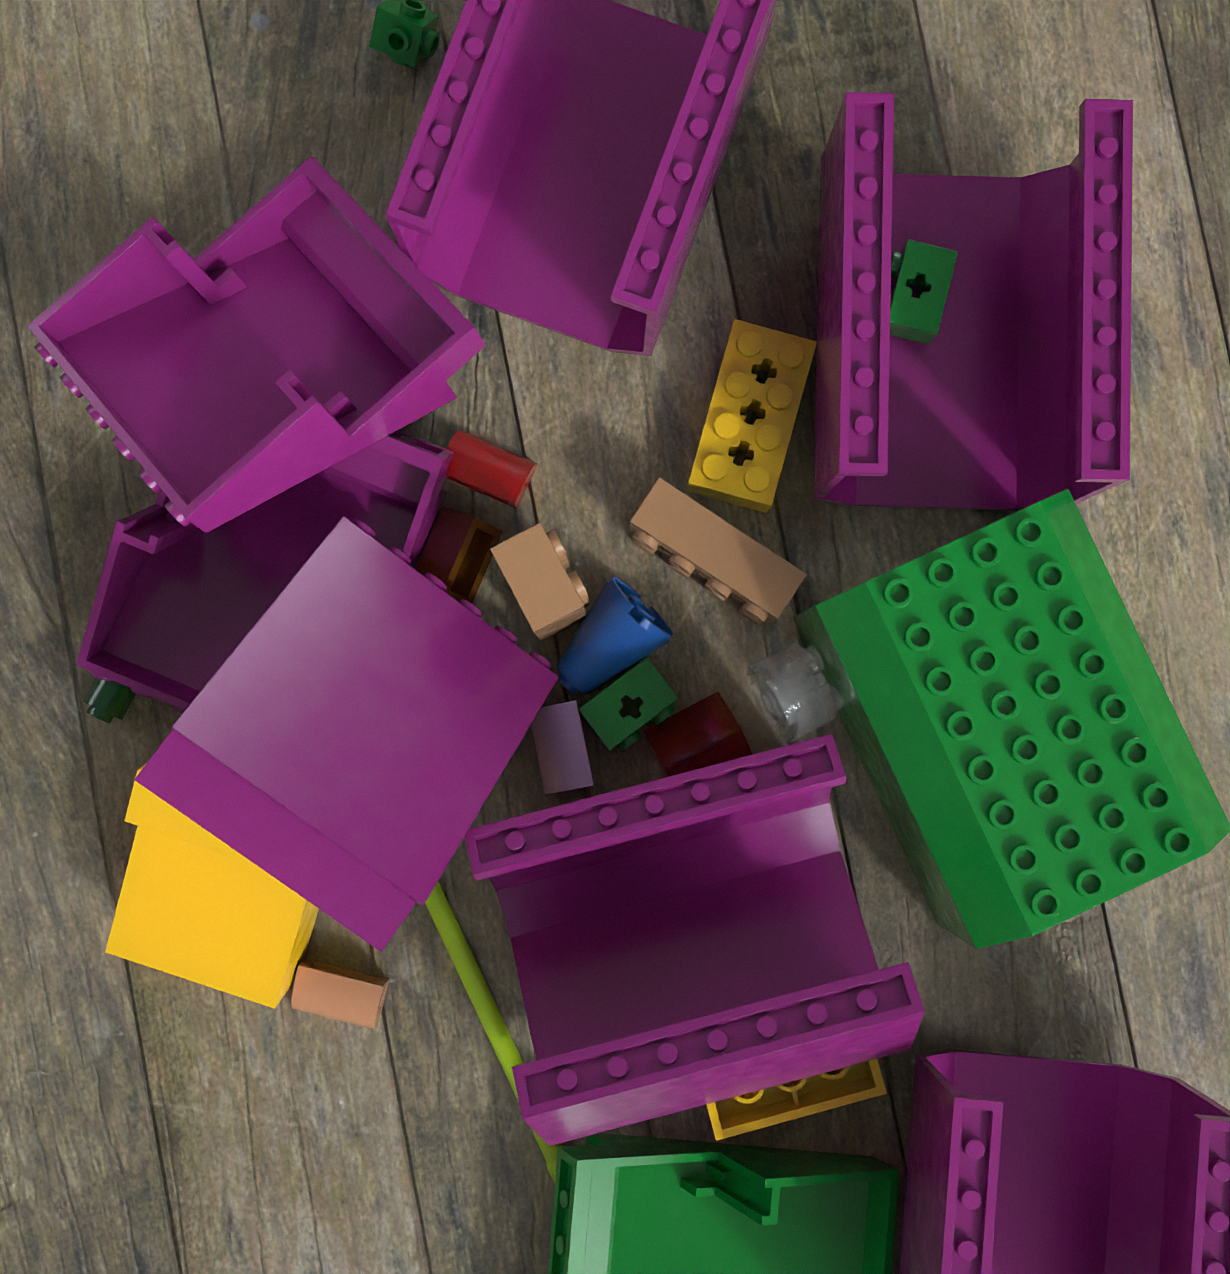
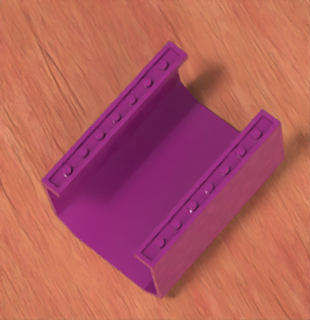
(574, 159)
(1033, 338)
(689, 943)
(1062, 1169)

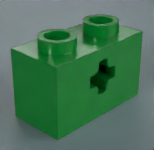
(929, 270)
(640, 682)

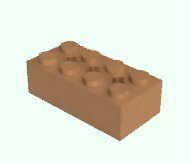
(715, 552)
(537, 576)

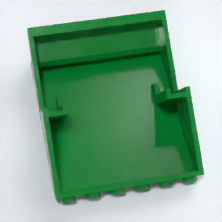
(718, 1209)

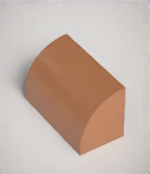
(339, 993)

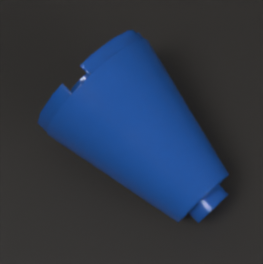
(611, 638)

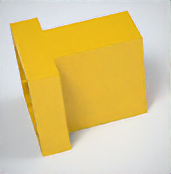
(205, 908)

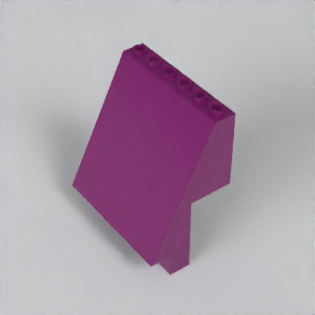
(259, 352)
(186, 597)
(354, 733)

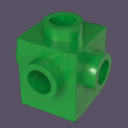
(405, 31)

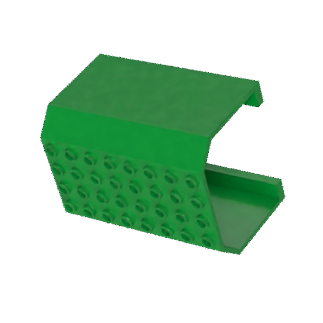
(1015, 726)

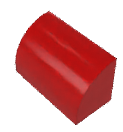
(489, 469)

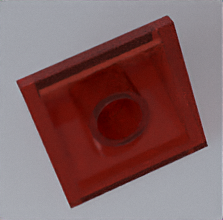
(698, 737)

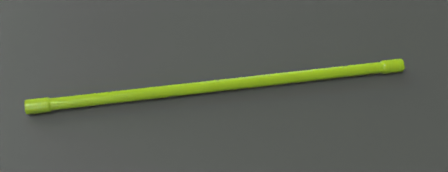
(482, 1000)

